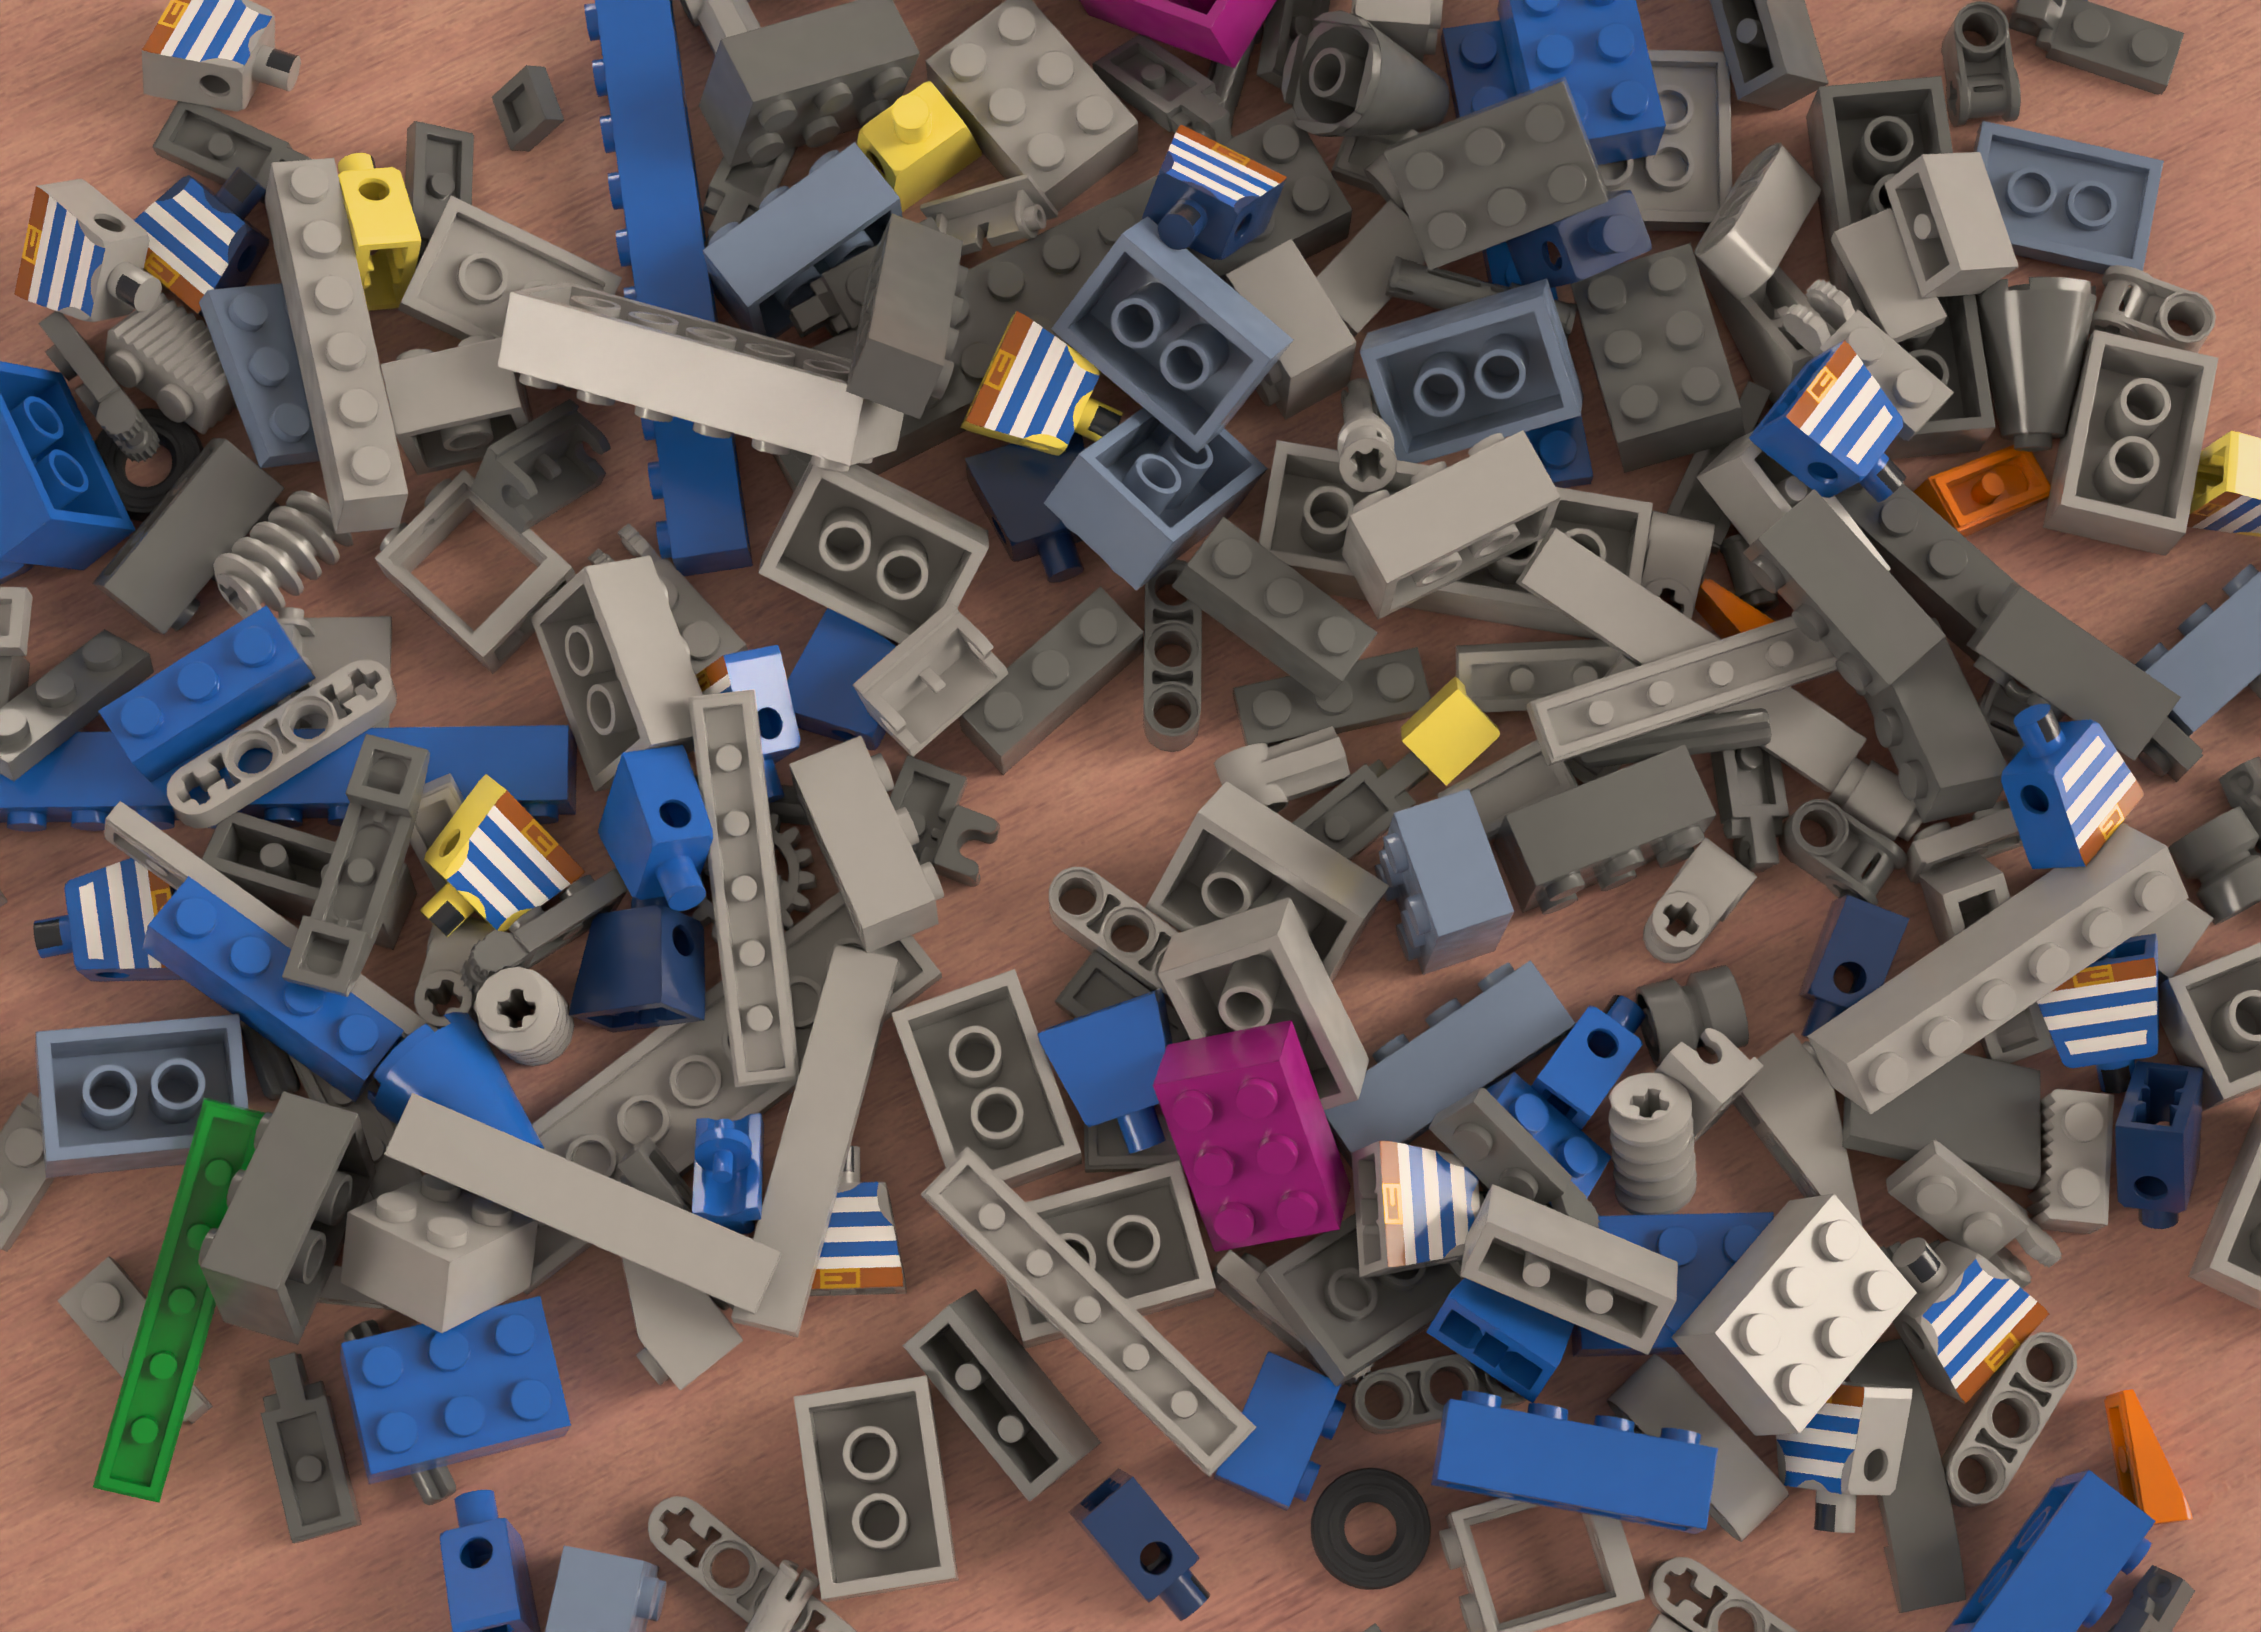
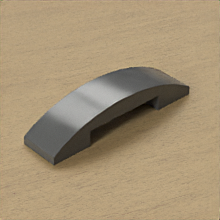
(362, 867)
(1919, 1513)

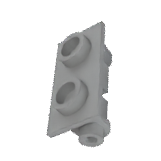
(996, 211)

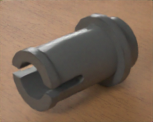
(1743, 581)

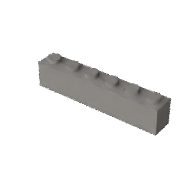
(335, 346)
(1996, 969)

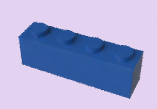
(243, 973)
(1575, 1464)

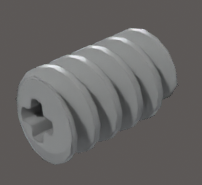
(277, 553)
(508, 998)
(1652, 1144)

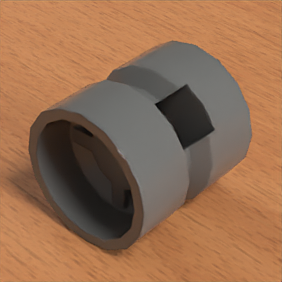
(2224, 862)
(1684, 1012)

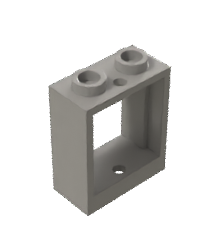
(511, 622)
(1477, 1607)

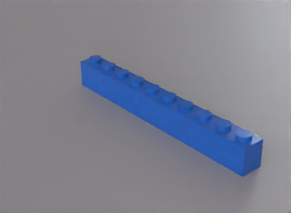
(665, 248)
(92, 774)

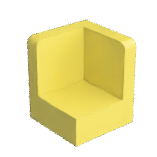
(1449, 732)

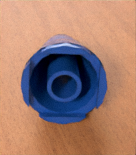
(454, 1071)

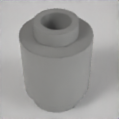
(1876, 800)

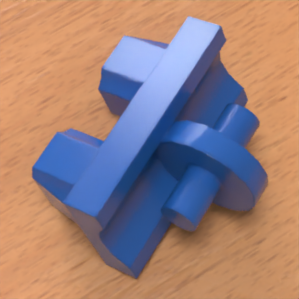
(729, 1171)

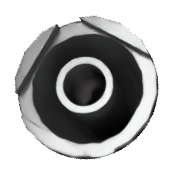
(1359, 82)
(2034, 354)

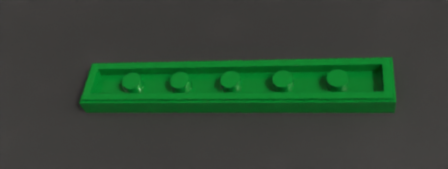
(175, 1310)

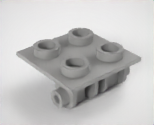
(330, 645)

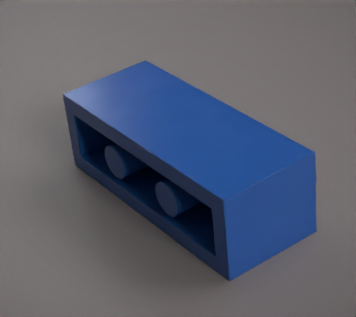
(206, 694)

